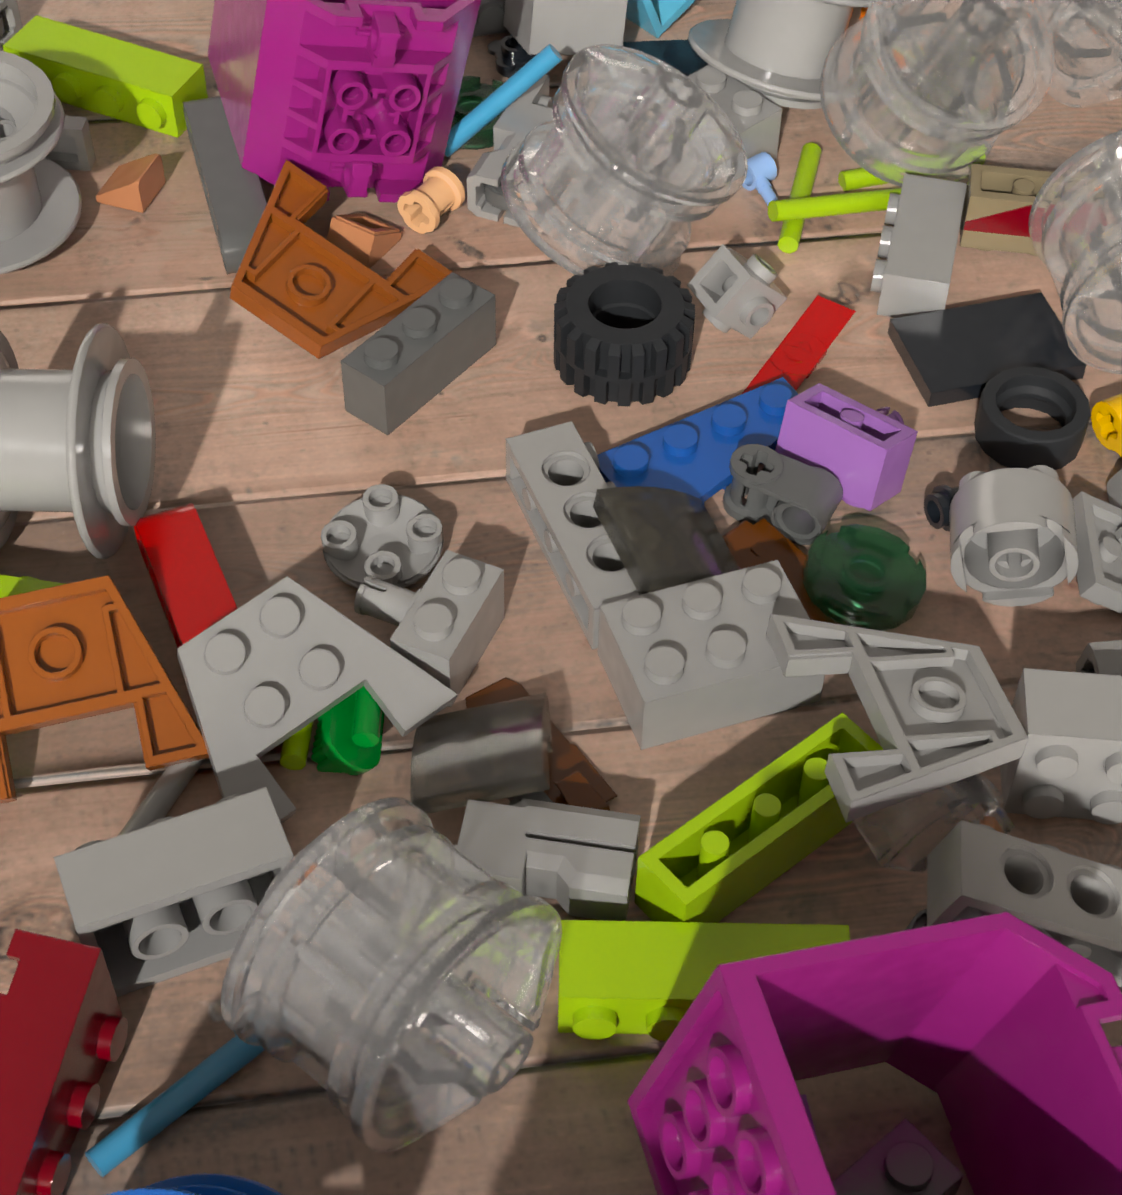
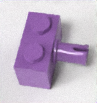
(850, 441)

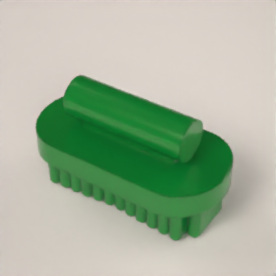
(349, 736)

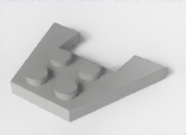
(281, 668)
(926, 699)

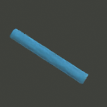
(502, 98)
(170, 1105)

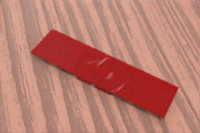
(804, 344)

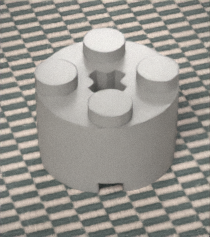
(1013, 535)

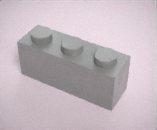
(918, 246)

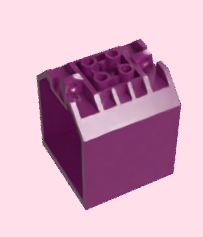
(342, 86)
(964, 1006)

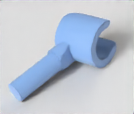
(759, 174)

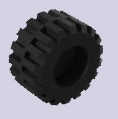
(623, 333)

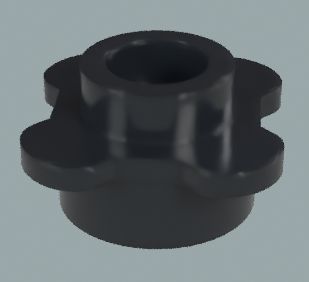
(509, 55)

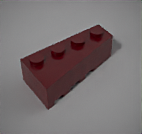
(54, 1045)

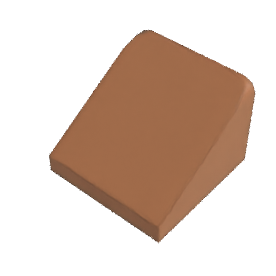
(134, 184)
(363, 237)

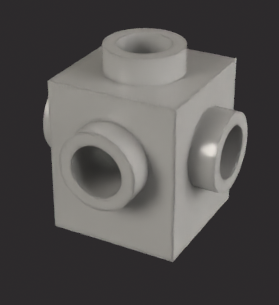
(737, 291)

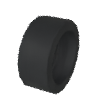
(1036, 390)

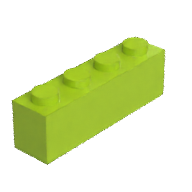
(111, 74)
(749, 833)
(650, 972)

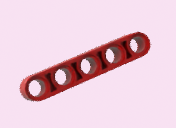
(184, 571)

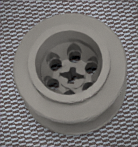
(775, 45)
(36, 194)
(78, 440)

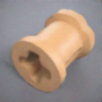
(426, 204)

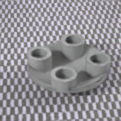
(383, 538)

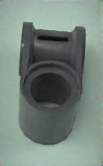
(786, 493)

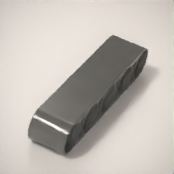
(230, 191)

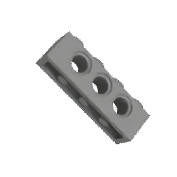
(556, 489)
(1053, 891)

